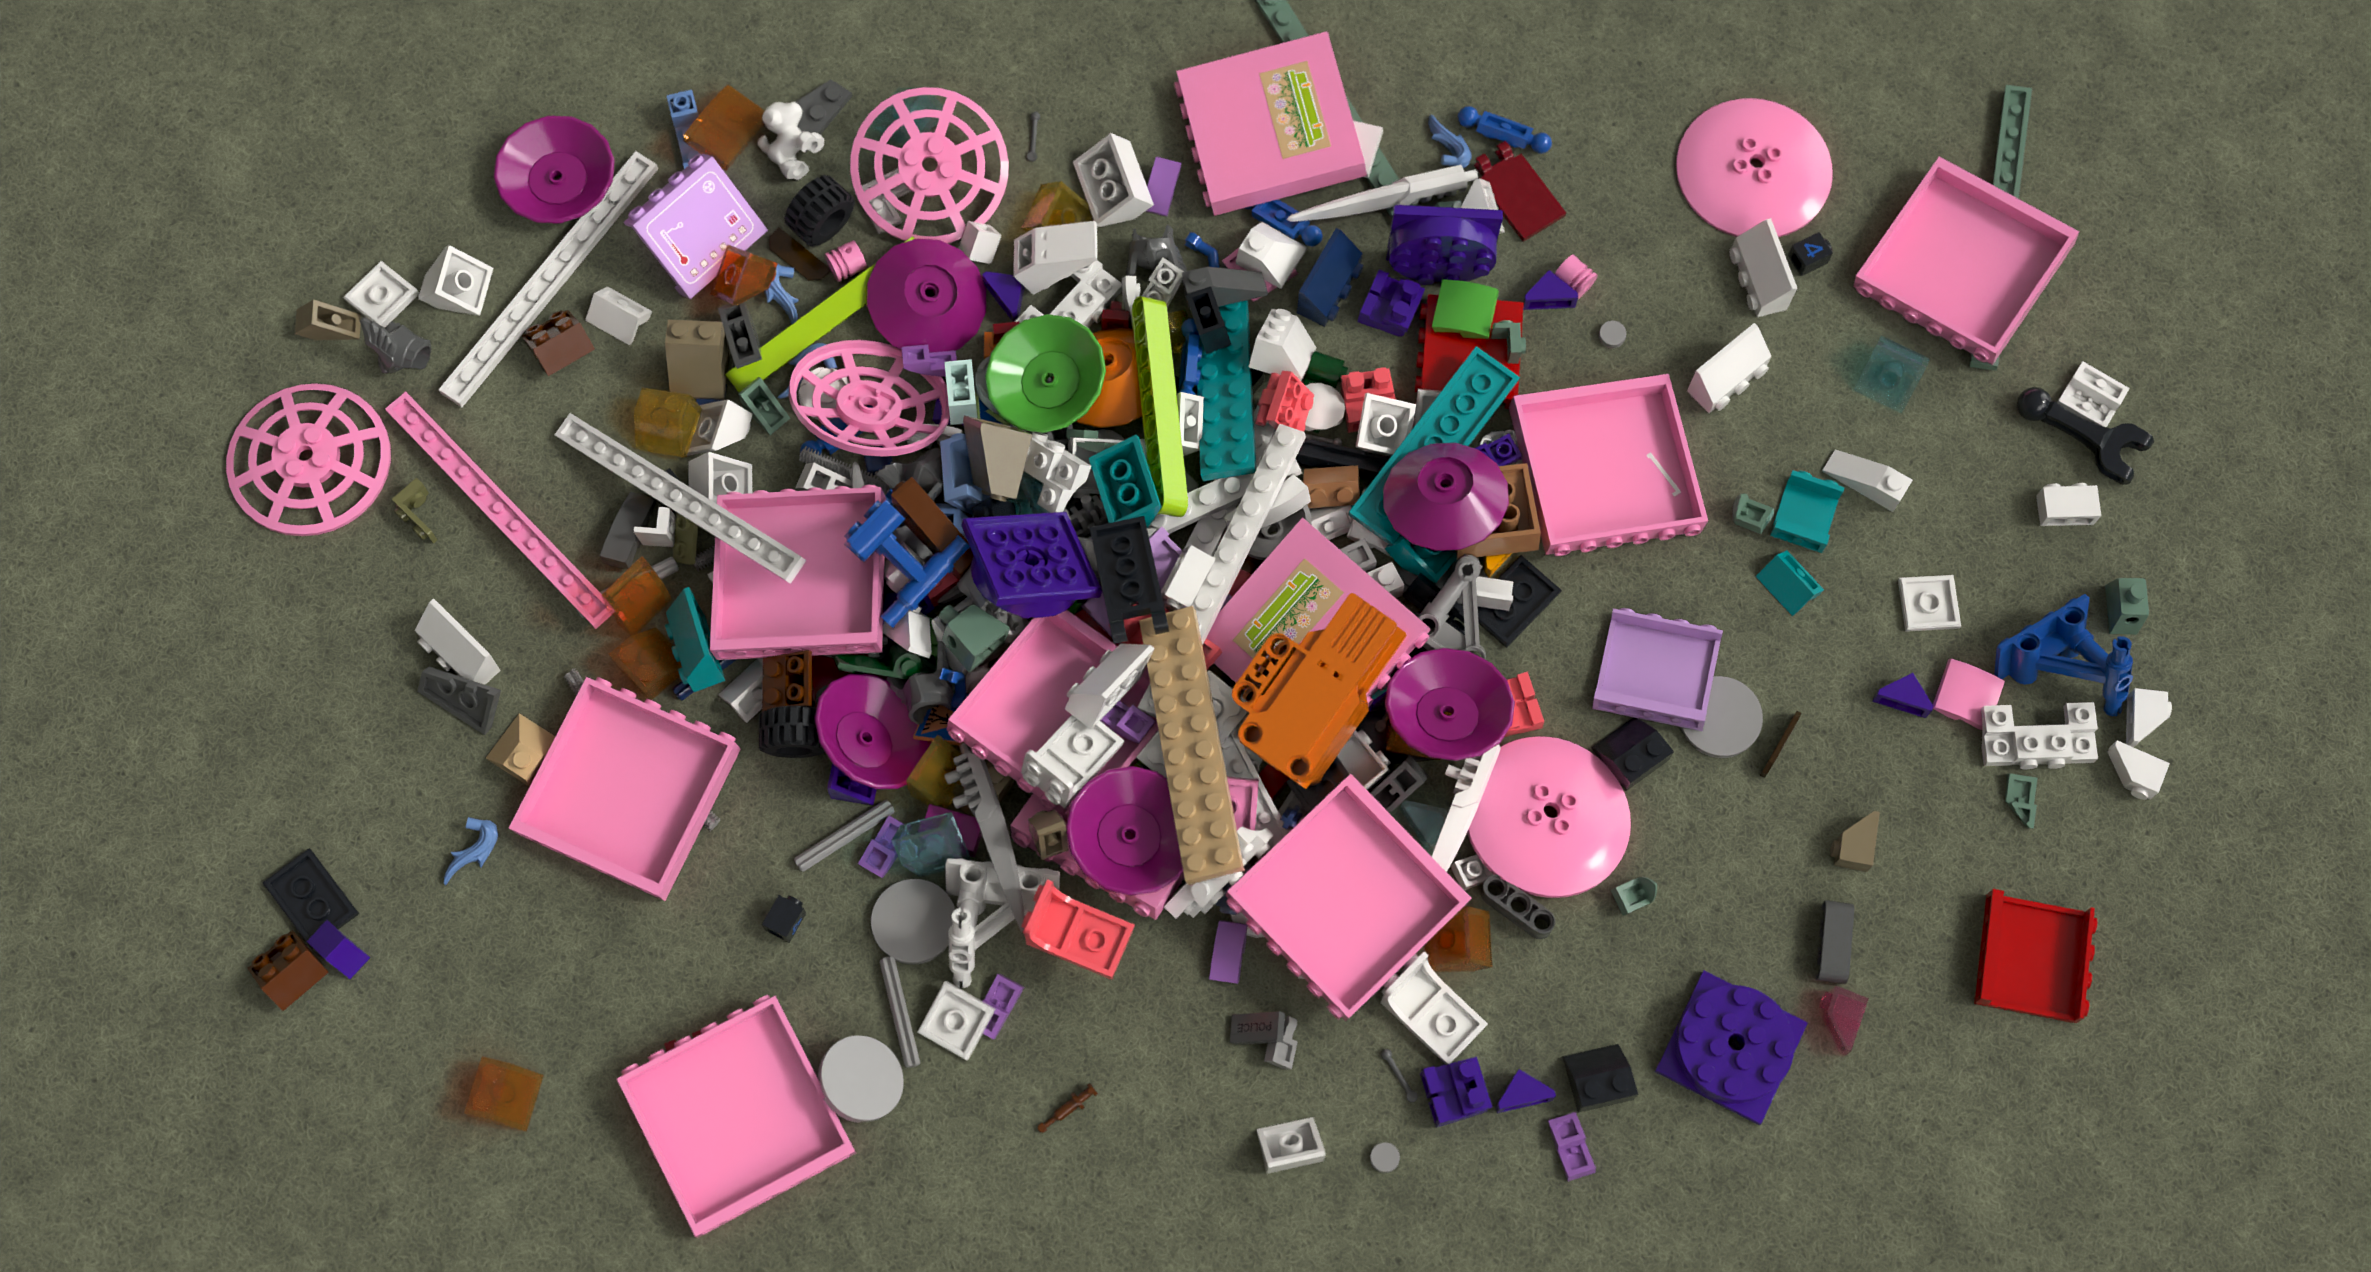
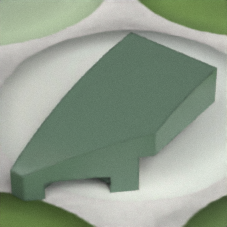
(1090, 446)
(2021, 797)

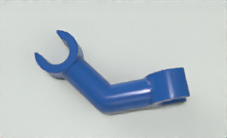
(1195, 243)
(960, 685)

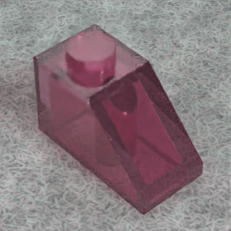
(1843, 1016)

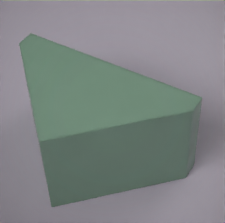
(763, 405)

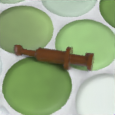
(1070, 1106)

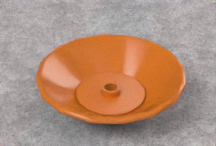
(1120, 391)

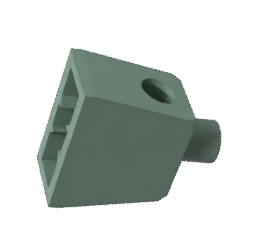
(2126, 600)
(972, 634)

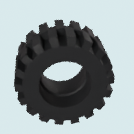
(819, 210)
(789, 732)

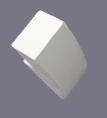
(1290, 498)

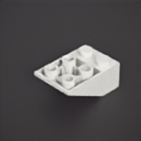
(1053, 253)

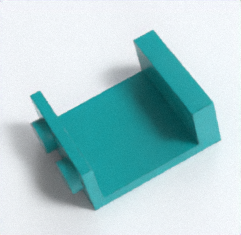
(1806, 511)

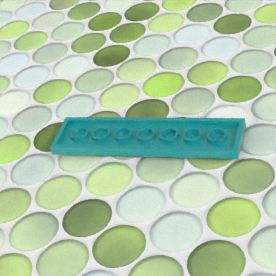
(1228, 410)
(1452, 418)

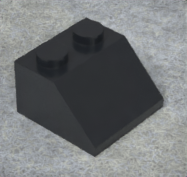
(1633, 752)
(1600, 1078)

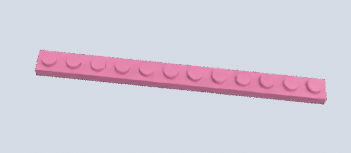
(499, 509)

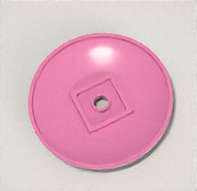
(1732, 193)
(1542, 852)

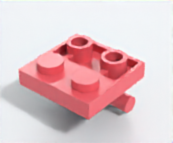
(1284, 402)

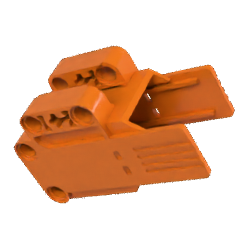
(1297, 706)

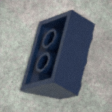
(1330, 279)

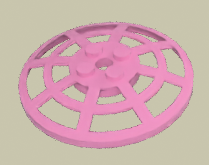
(915, 152)
(859, 393)
(314, 470)

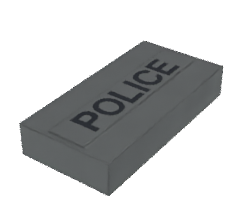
(1257, 1028)

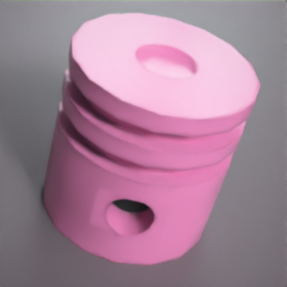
(846, 261)
(1576, 275)

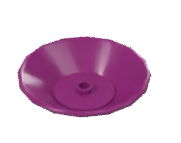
(551, 149)
(911, 317)
(1451, 515)
(1454, 684)
(868, 710)
(1120, 803)

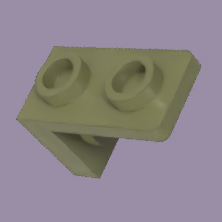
(413, 496)
(685, 540)

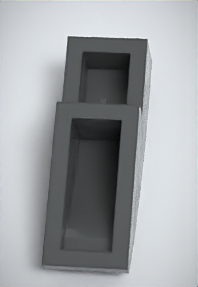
(621, 540)

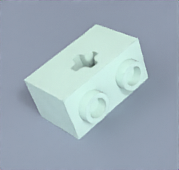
(960, 390)

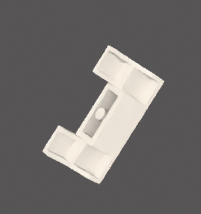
(1087, 298)
(1055, 468)
(2040, 744)
(1205, 894)

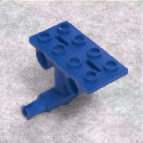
(878, 537)
(2066, 634)

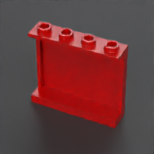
(1447, 351)
(2035, 958)

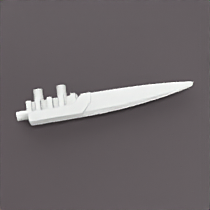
(1401, 192)
(1468, 791)

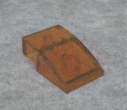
(725, 127)
(636, 597)

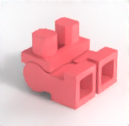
(1354, 389)
(1527, 712)

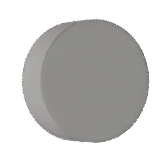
(1612, 334)
(1384, 1157)

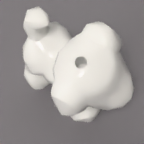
(783, 120)

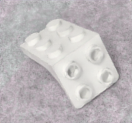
(1070, 759)
(1431, 1009)

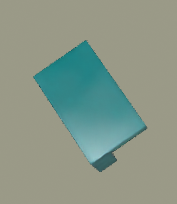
(1789, 582)

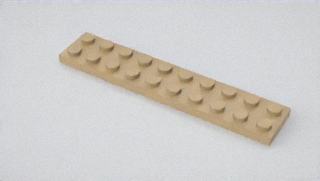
(1192, 749)

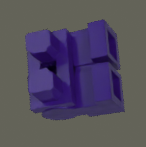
(1391, 304)
(1467, 1081)

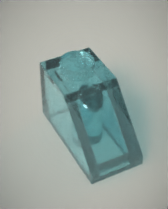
(1425, 821)

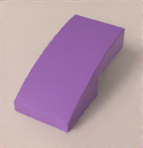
(1162, 185)
(921, 361)
(1128, 722)
(881, 852)
(1228, 951)
(1002, 997)
(1571, 1146)

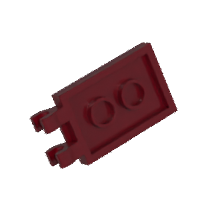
(1519, 192)

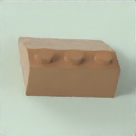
(1520, 524)

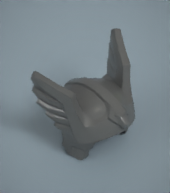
(1150, 251)
(396, 346)
(924, 470)
(924, 690)

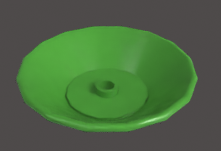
(1031, 355)

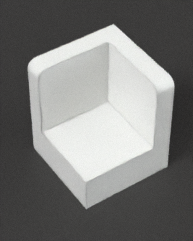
(979, 242)

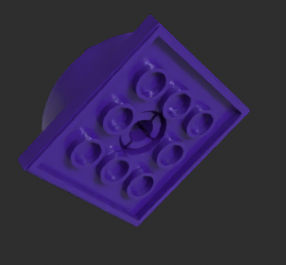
(1443, 242)
(1030, 563)
(1706, 1064)

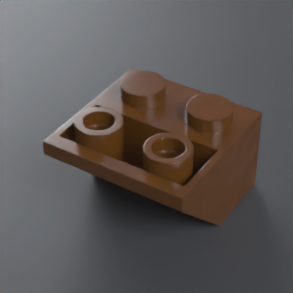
(558, 341)
(787, 680)
(287, 970)

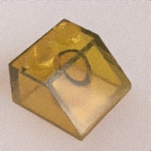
(1056, 206)
(665, 421)
(928, 779)

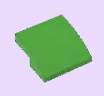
(1465, 309)

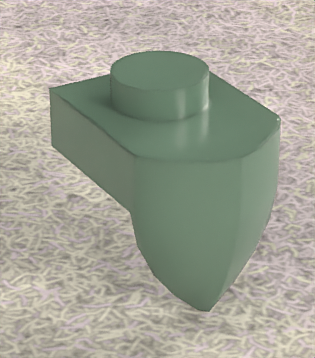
(1751, 514)
(1634, 894)

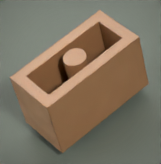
(1332, 486)

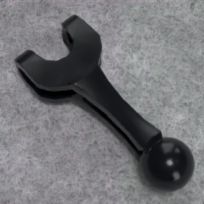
(2104, 442)

